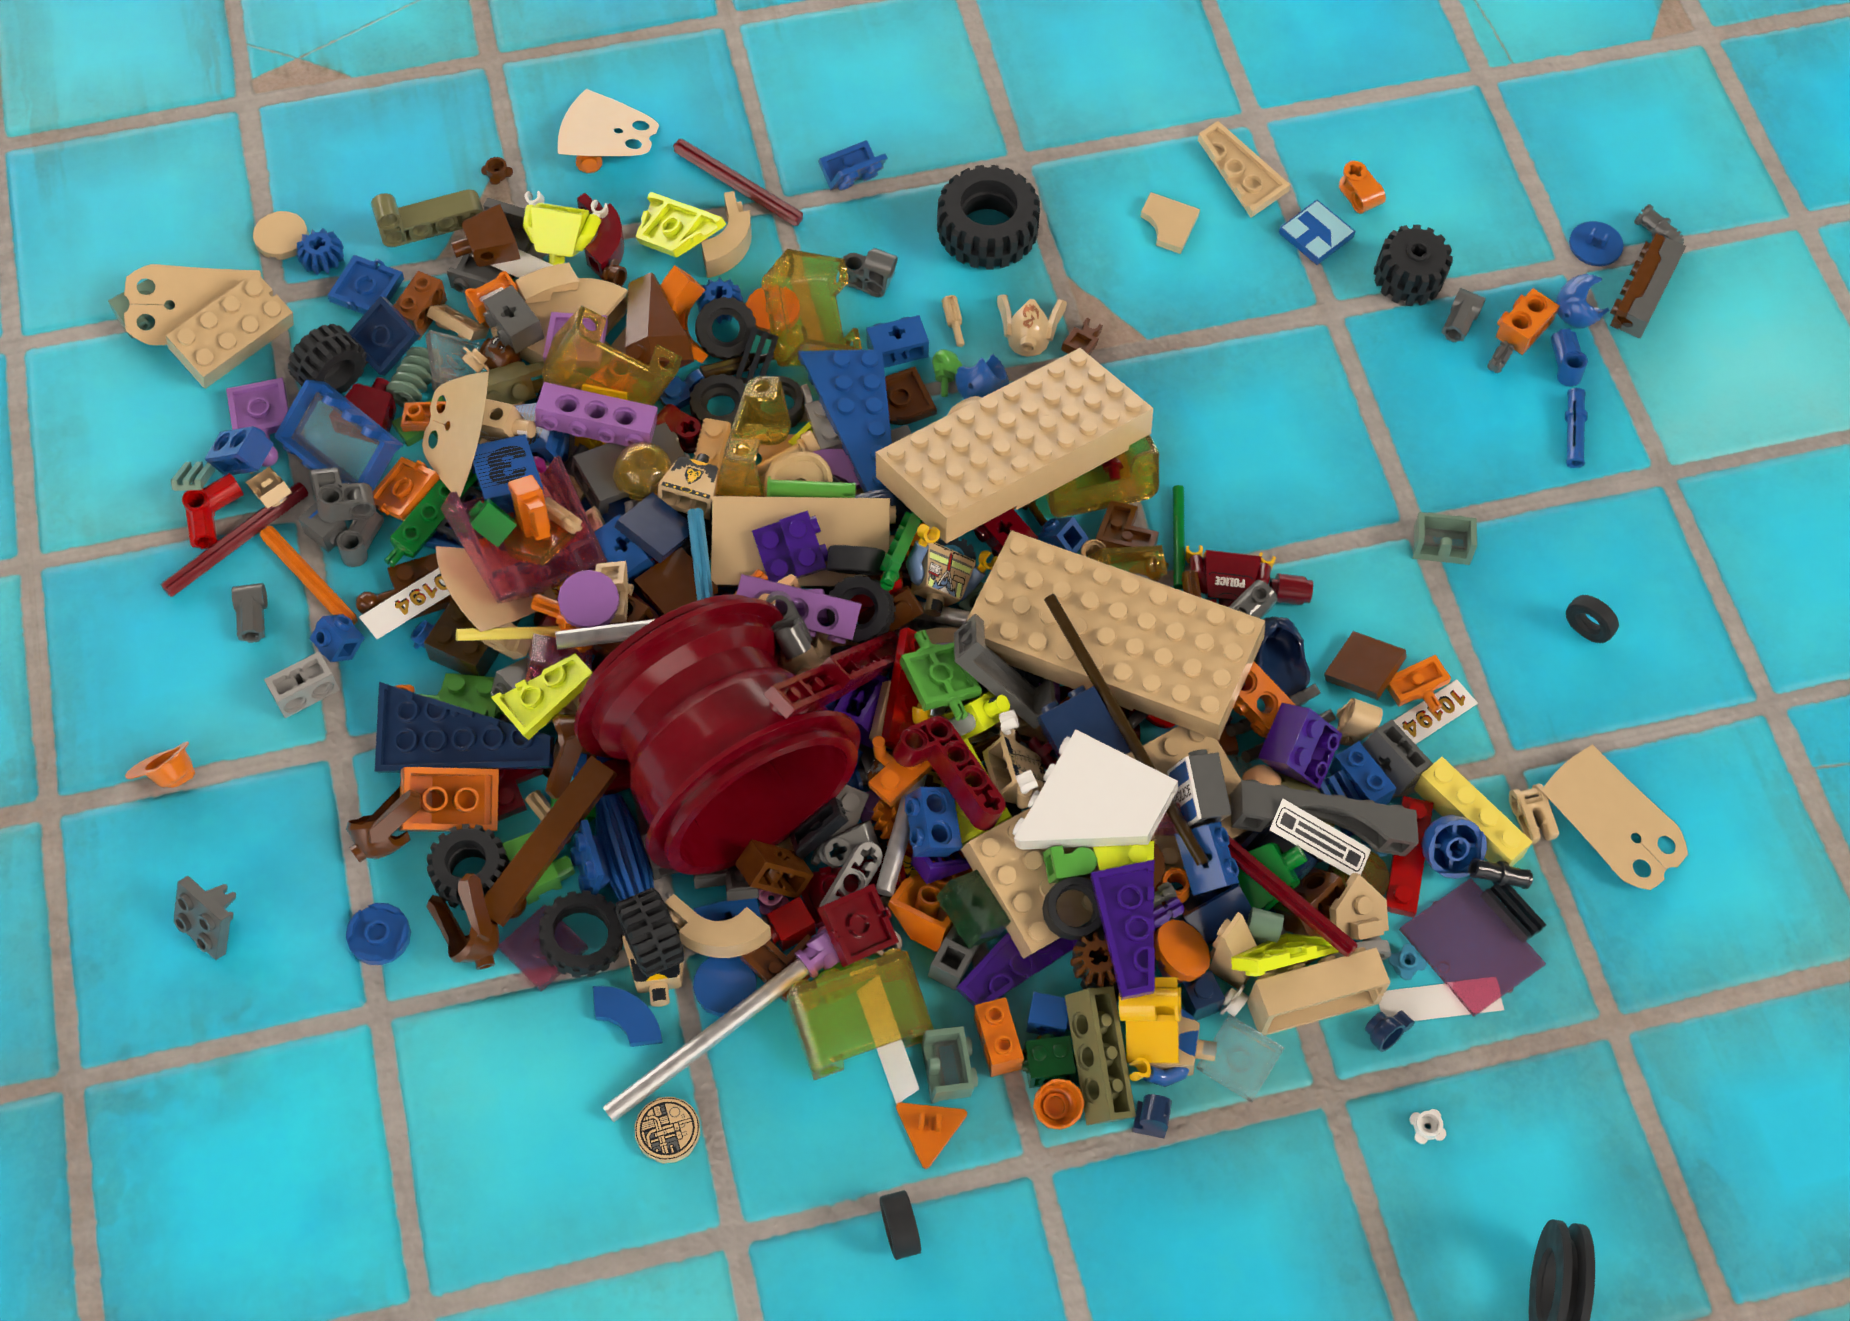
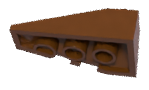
(652, 323)

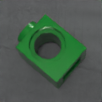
(491, 521)

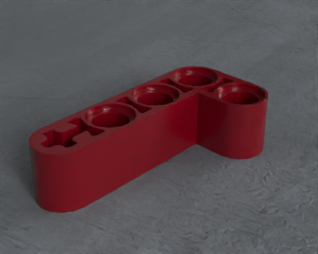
(956, 766)

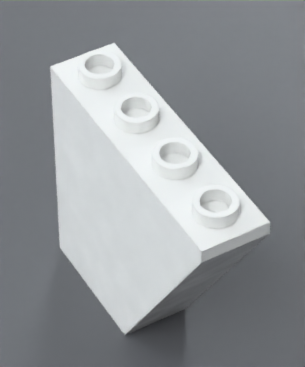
(1095, 799)

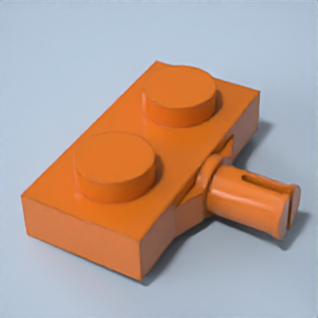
(1419, 683)

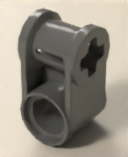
(847, 841)

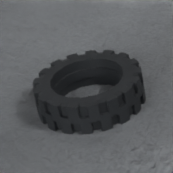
(580, 964)

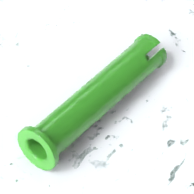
(819, 489)

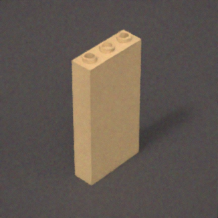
(841, 522)

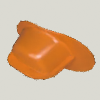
(165, 768)

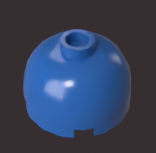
(1452, 844)

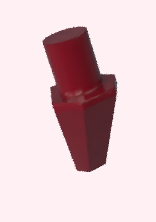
(1113, 468)

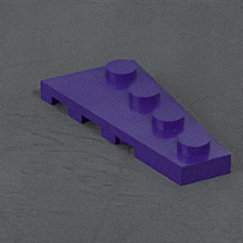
(1127, 918)
(1006, 969)

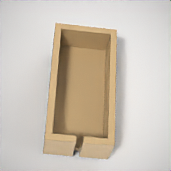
(230, 330)
(1317, 991)

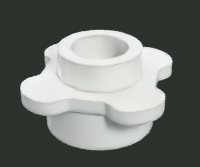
(1234, 1001)
(1432, 1118)

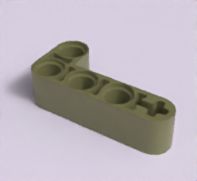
(424, 218)

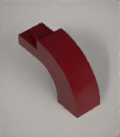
(609, 240)

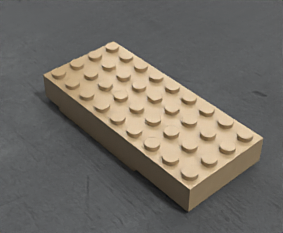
(1014, 444)
(1149, 641)
(1020, 876)

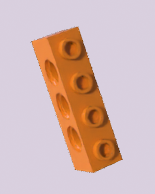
(1261, 686)

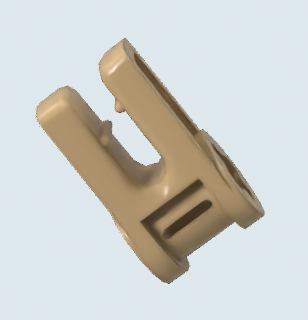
(1531, 802)

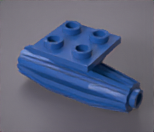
(614, 853)

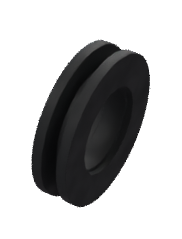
(1562, 1274)

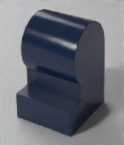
(1152, 1116)

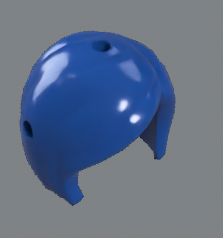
(1573, 302)
(981, 378)

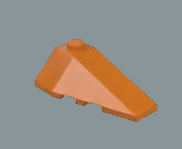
(920, 911)

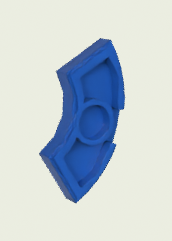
(628, 1013)

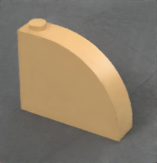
(592, 293)

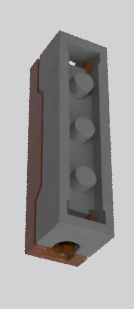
(1647, 286)

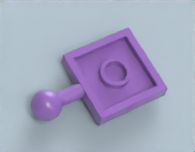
(260, 406)

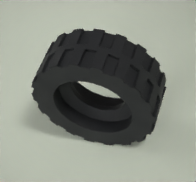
(704, 323)
(711, 387)
(882, 601)

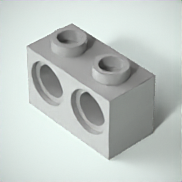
(302, 684)

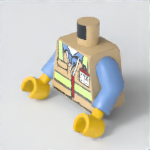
(941, 573)

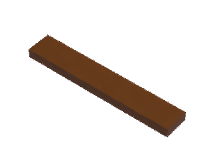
(548, 840)

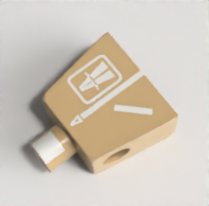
(504, 421)

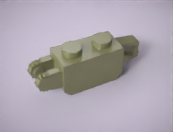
(514, 383)

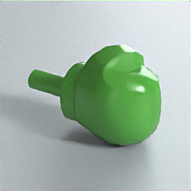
(945, 368)

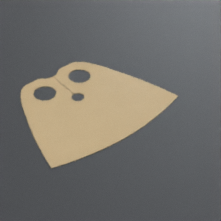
(591, 125)
(458, 445)
(474, 596)

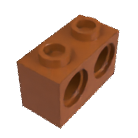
(418, 297)

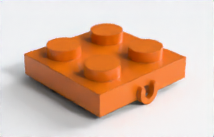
(404, 488)

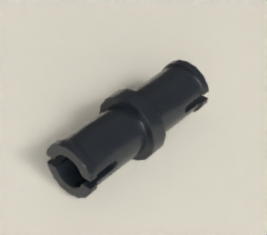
(1500, 873)

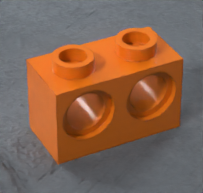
(1527, 320)
(998, 1037)

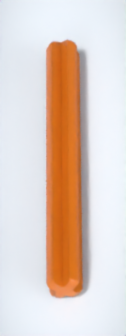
(305, 573)

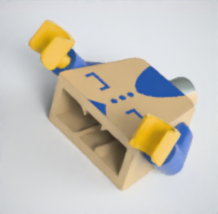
(1189, 1050)

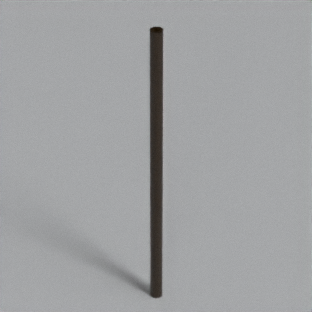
(1121, 721)

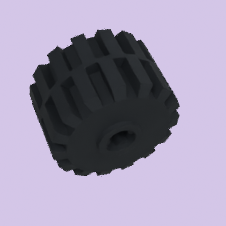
(1419, 267)

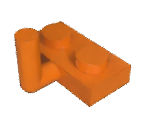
(894, 779)

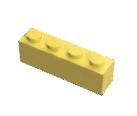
(1457, 796)

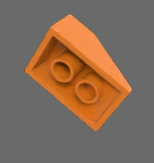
(451, 798)

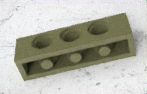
(1100, 1055)

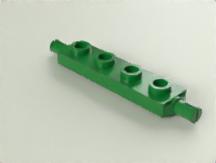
(422, 522)
(898, 550)

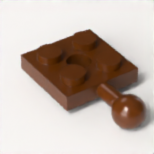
(402, 577)

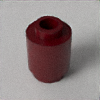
(1292, 589)

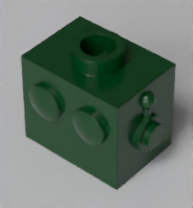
(1048, 1059)

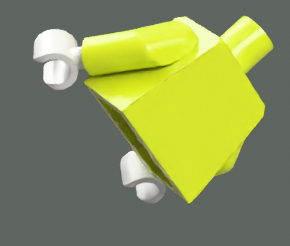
(560, 229)

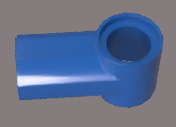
(1568, 357)

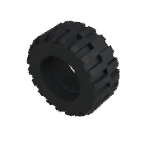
(993, 190)

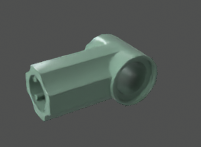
(1265, 925)

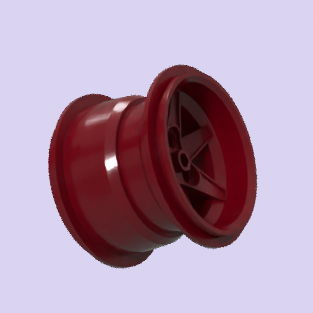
(704, 741)

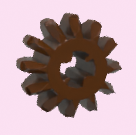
(1085, 963)

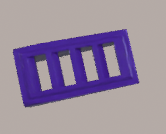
(939, 869)

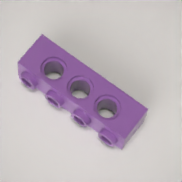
(594, 415)
(845, 611)

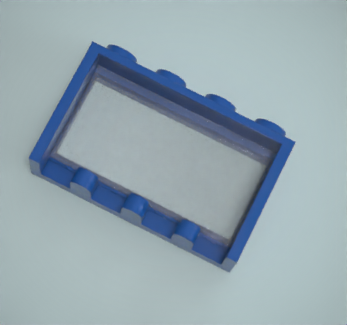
(333, 432)

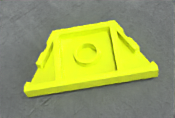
(675, 225)

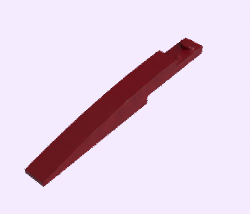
(834, 677)

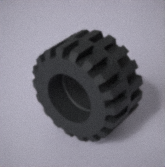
(328, 357)
(457, 847)
(650, 932)

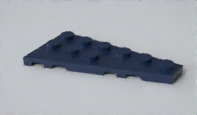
(442, 735)

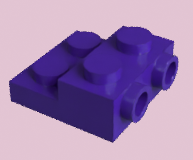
(791, 547)

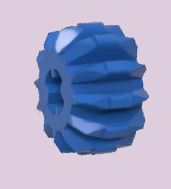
(320, 251)
(717, 290)

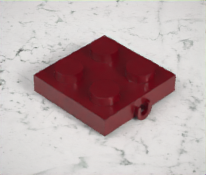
(858, 925)

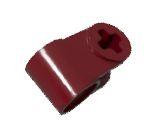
(684, 425)

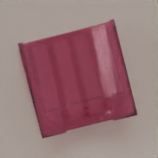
(516, 579)

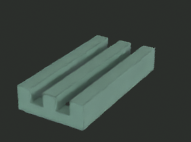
(187, 475)

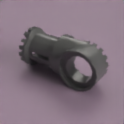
(1657, 224)

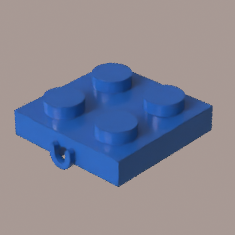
(364, 283)

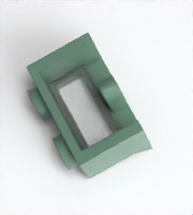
(1445, 538)
(948, 1064)

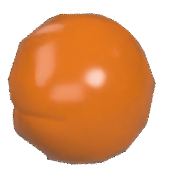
(1058, 1104)

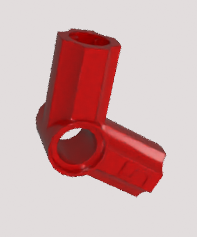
(211, 498)

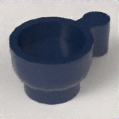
(1387, 1030)

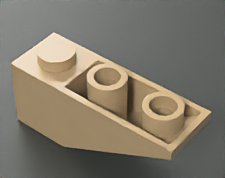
(1232, 939)

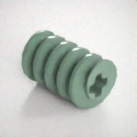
(411, 377)

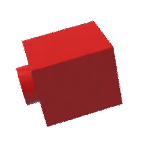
(790, 924)

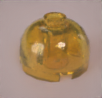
(641, 469)

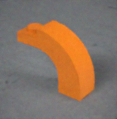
(681, 295)

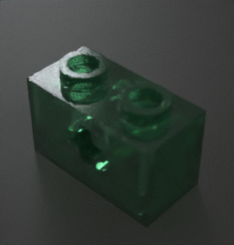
(973, 909)

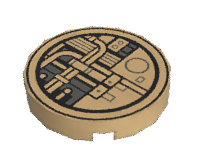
(667, 1129)

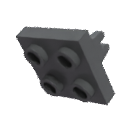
(204, 915)

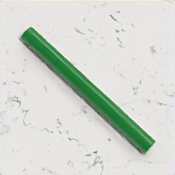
(1178, 536)

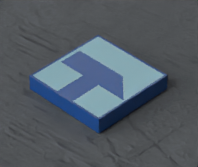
(1317, 232)

